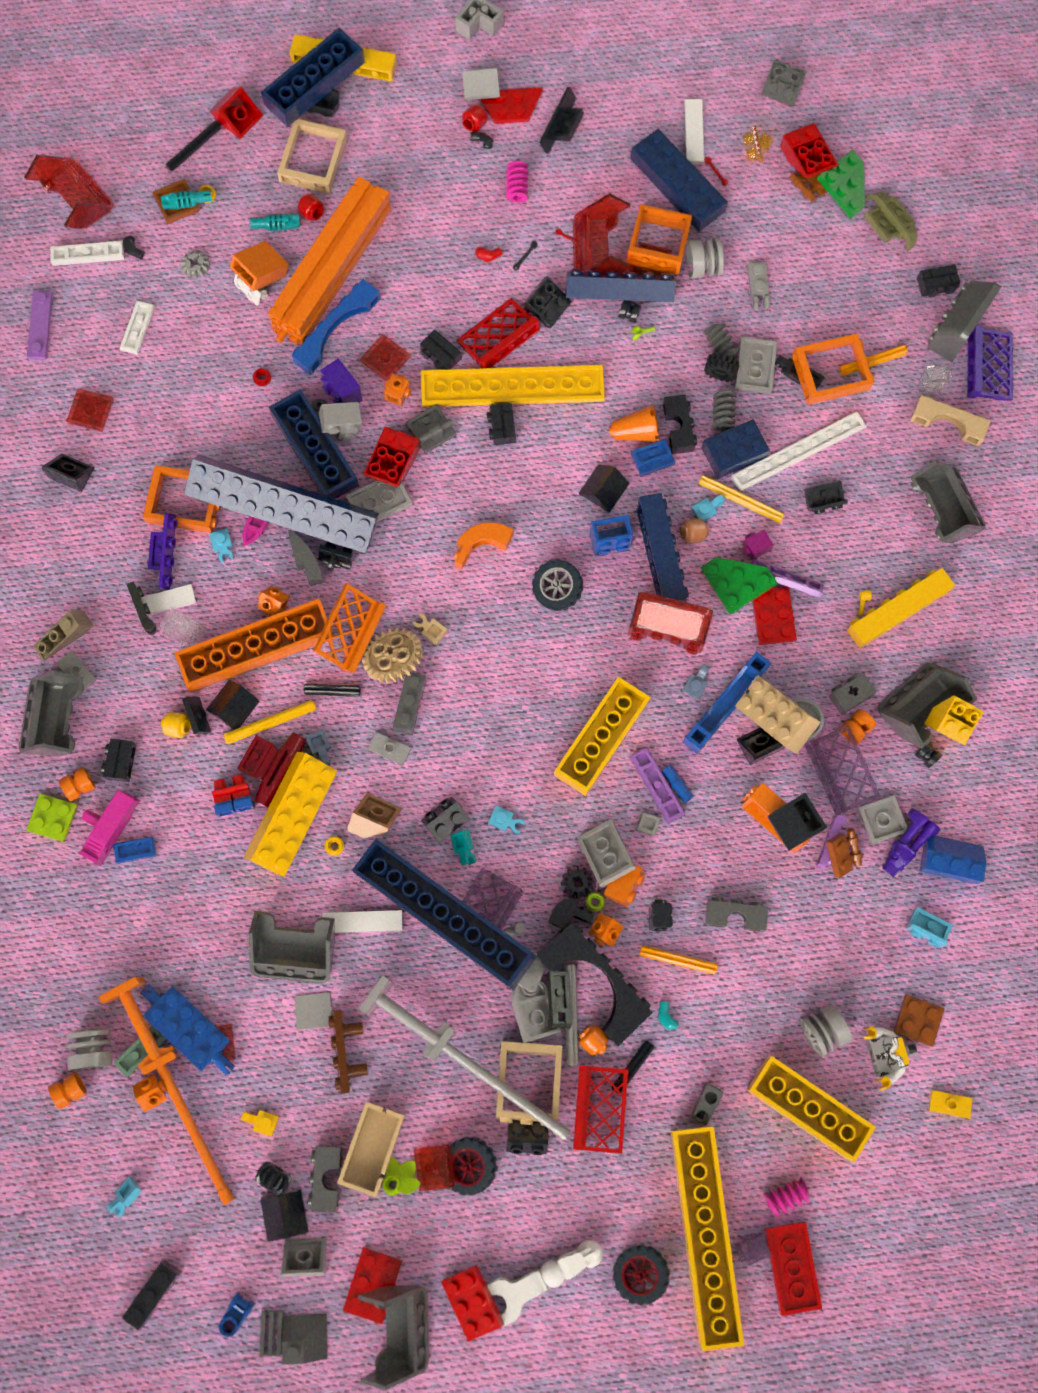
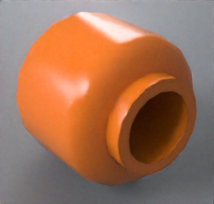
(593, 1040)

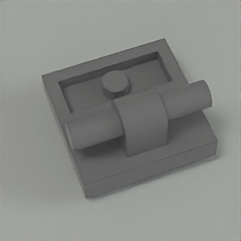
(783, 83)
(431, 428)

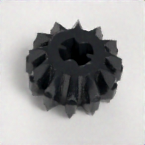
(580, 875)
(273, 1178)

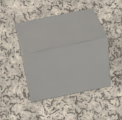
(481, 84)
(304, 1257)

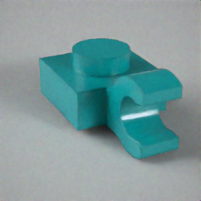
(462, 845)

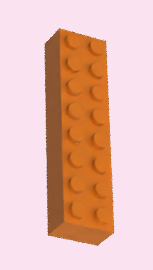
(252, 645)

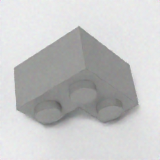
(479, 15)
(341, 419)

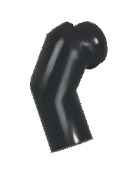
(482, 137)
(130, 248)

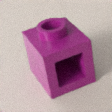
(757, 544)

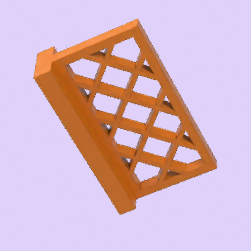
(360, 638)

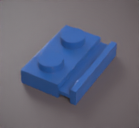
(652, 457)

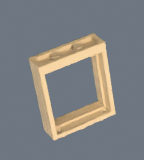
(308, 180)
(532, 1049)

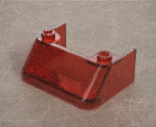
(74, 185)
(591, 236)

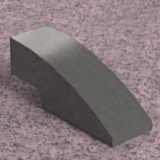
(305, 559)

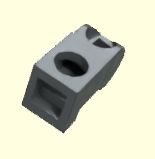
(706, 1103)

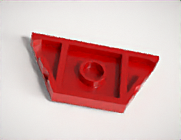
(512, 105)

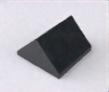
(68, 472)
(604, 487)
(233, 705)
(758, 745)
(284, 1216)

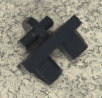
(334, 557)

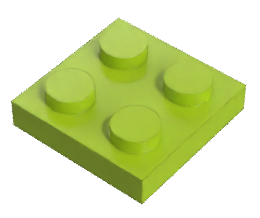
(52, 817)

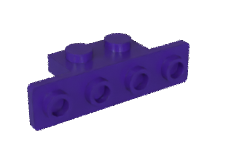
(161, 551)

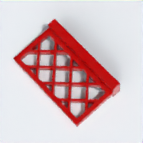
(507, 343)
(582, 1107)

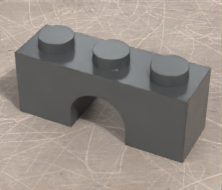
(409, 702)
(753, 915)
(323, 1198)

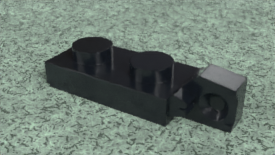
(788, 369)

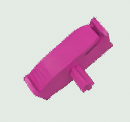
(108, 826)

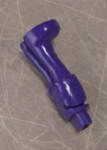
(901, 853)

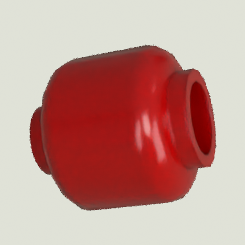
(474, 118)
(310, 207)

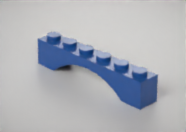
(359, 300)
(725, 704)

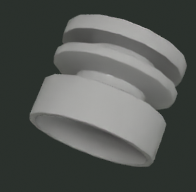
(707, 257)
(827, 1029)
(88, 1049)

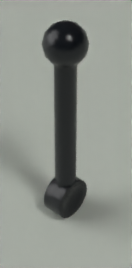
(533, 246)

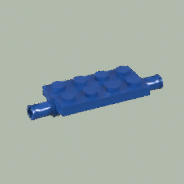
(187, 1029)

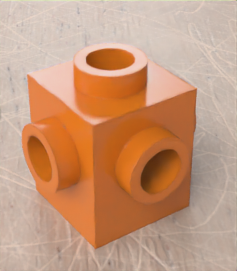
(397, 389)
(272, 601)
(605, 930)
(149, 1092)

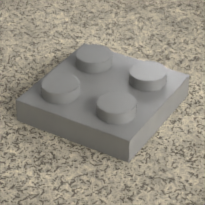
(882, 820)

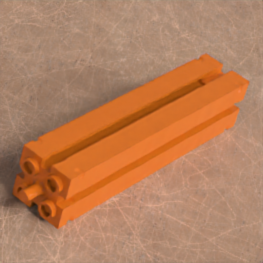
(329, 261)

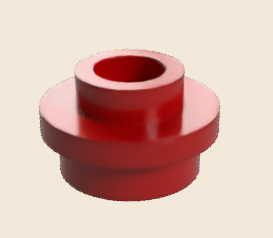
(261, 372)

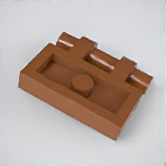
(816, 186)
(839, 853)

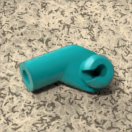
(665, 1018)

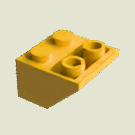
(954, 719)

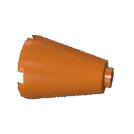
(637, 426)

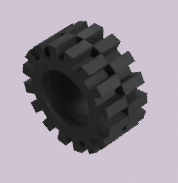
(721, 367)

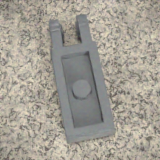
(758, 283)

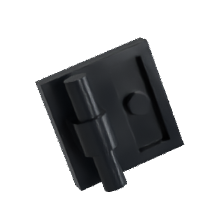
(547, 302)

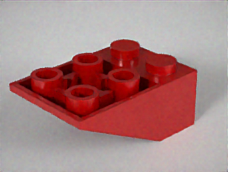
(807, 151)
(392, 457)

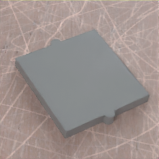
(313, 1010)

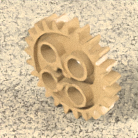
(392, 655)

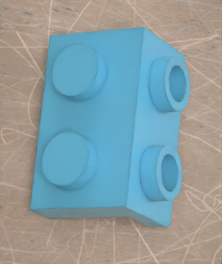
(929, 927)

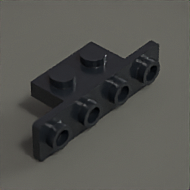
(563, 122)

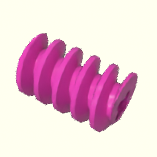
(517, 181)
(787, 1197)

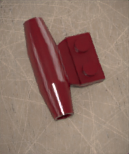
(269, 764)

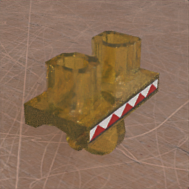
(759, 143)

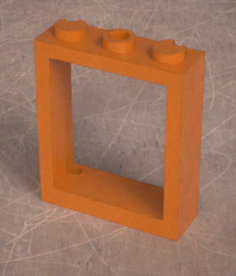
(654, 259)
(805, 377)
(153, 498)
(762, 802)

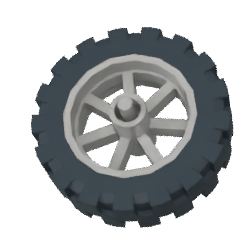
(567, 600)

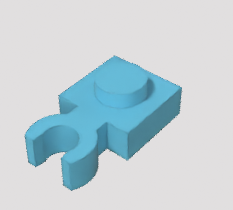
(221, 542)
(503, 819)

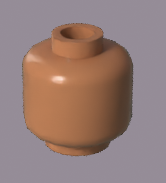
(694, 530)

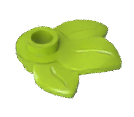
(403, 1176)

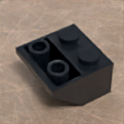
(797, 821)

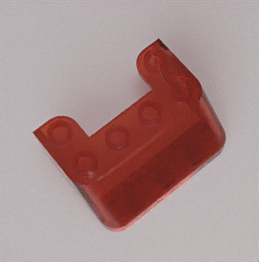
(670, 621)

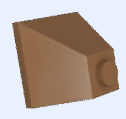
(372, 816)

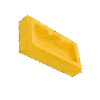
(950, 1104)

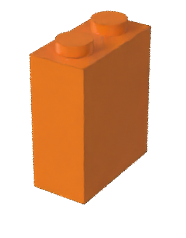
(259, 265)

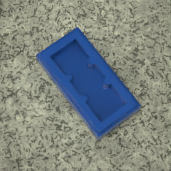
(134, 850)

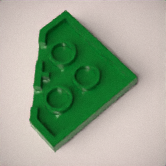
(846, 183)
(738, 581)

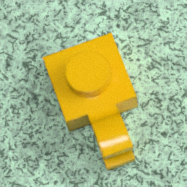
(263, 1122)

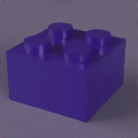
(340, 383)

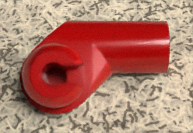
(487, 255)

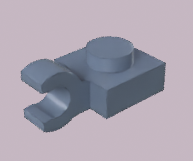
(696, 685)
(319, 745)

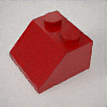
(236, 112)

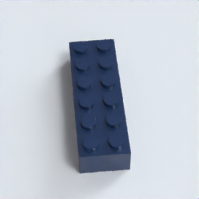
(313, 77)
(678, 179)
(312, 447)
(660, 547)

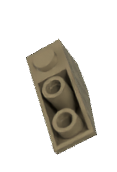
(64, 632)

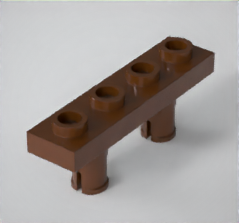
(340, 1063)

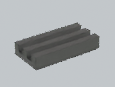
(270, 1352)

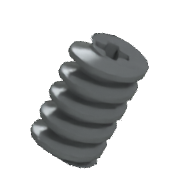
(719, 341)
(723, 410)

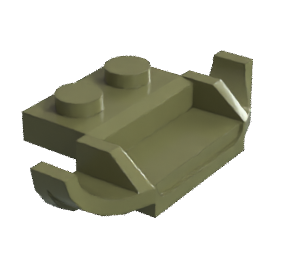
(891, 220)

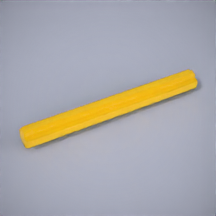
(741, 498)
(269, 722)

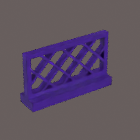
(975, 362)

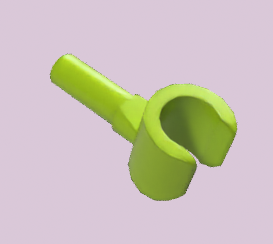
(639, 331)

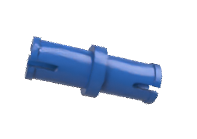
(677, 784)

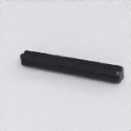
(193, 146)

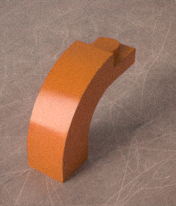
(481, 534)

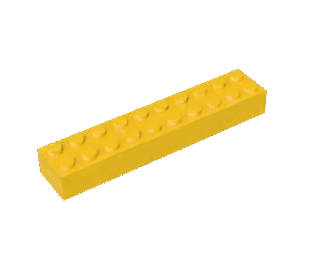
(707, 1238)

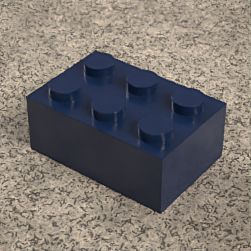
(735, 449)

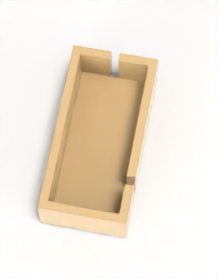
(777, 714)
(371, 1149)

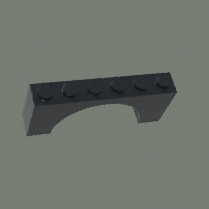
(627, 1009)

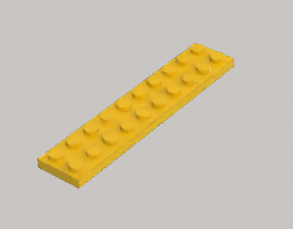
(512, 385)

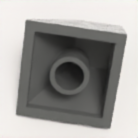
(304, 1339)

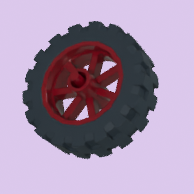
(488, 1161)
(620, 1275)

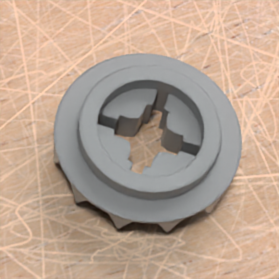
(197, 270)

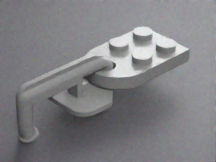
(532, 1008)

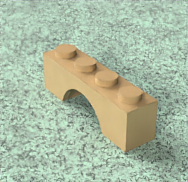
(971, 427)

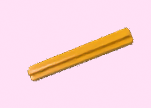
(875, 359)
(678, 959)

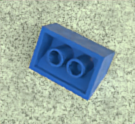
(953, 859)

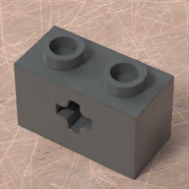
(844, 701)

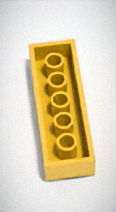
(601, 736)
(290, 814)
(811, 1108)

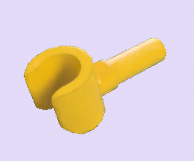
(865, 595)

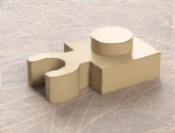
(431, 630)

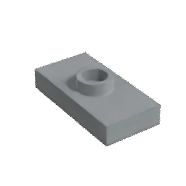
(72, 665)
(389, 749)

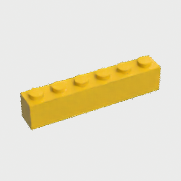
(377, 63)
(901, 607)

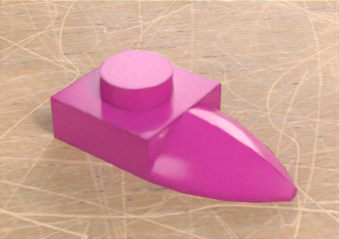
(253, 529)

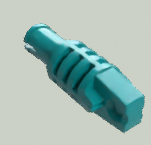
(185, 199)
(275, 222)

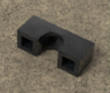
(678, 409)
(151, 1294)

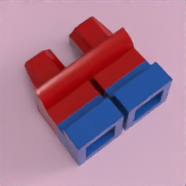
(223, 796)

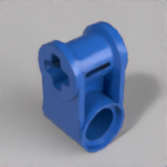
(236, 1314)

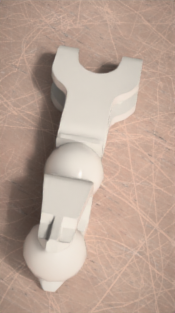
(549, 1275)

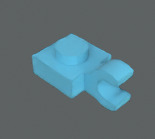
(706, 509)
(125, 1196)

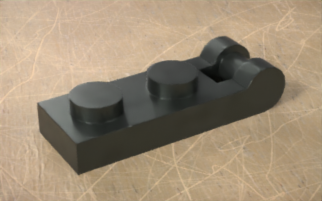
(141, 608)
(558, 1000)

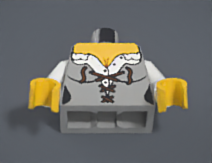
(888, 1054)

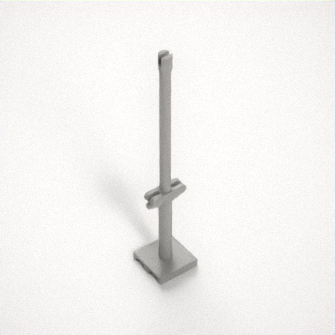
(439, 1041)

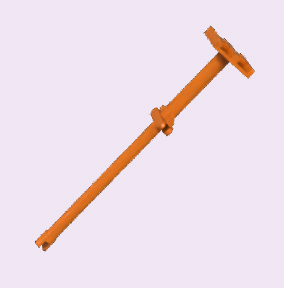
(158, 1059)

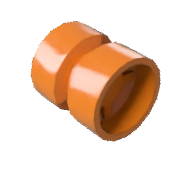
(860, 724)
(76, 784)
(65, 1091)

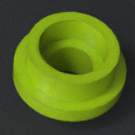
(601, 899)

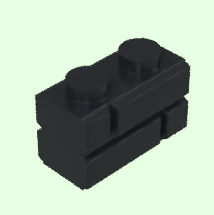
(938, 281)
(440, 351)
(502, 424)
(119, 760)
(660, 916)

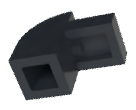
(566, 910)

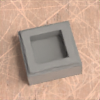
(648, 824)

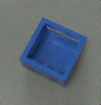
(612, 539)

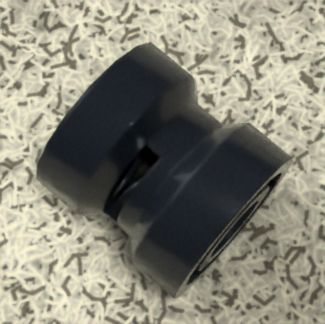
(625, 311)
(928, 755)

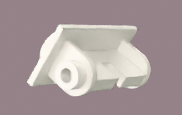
(252, 296)

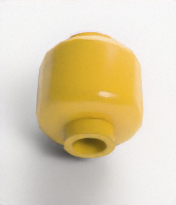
(175, 724)

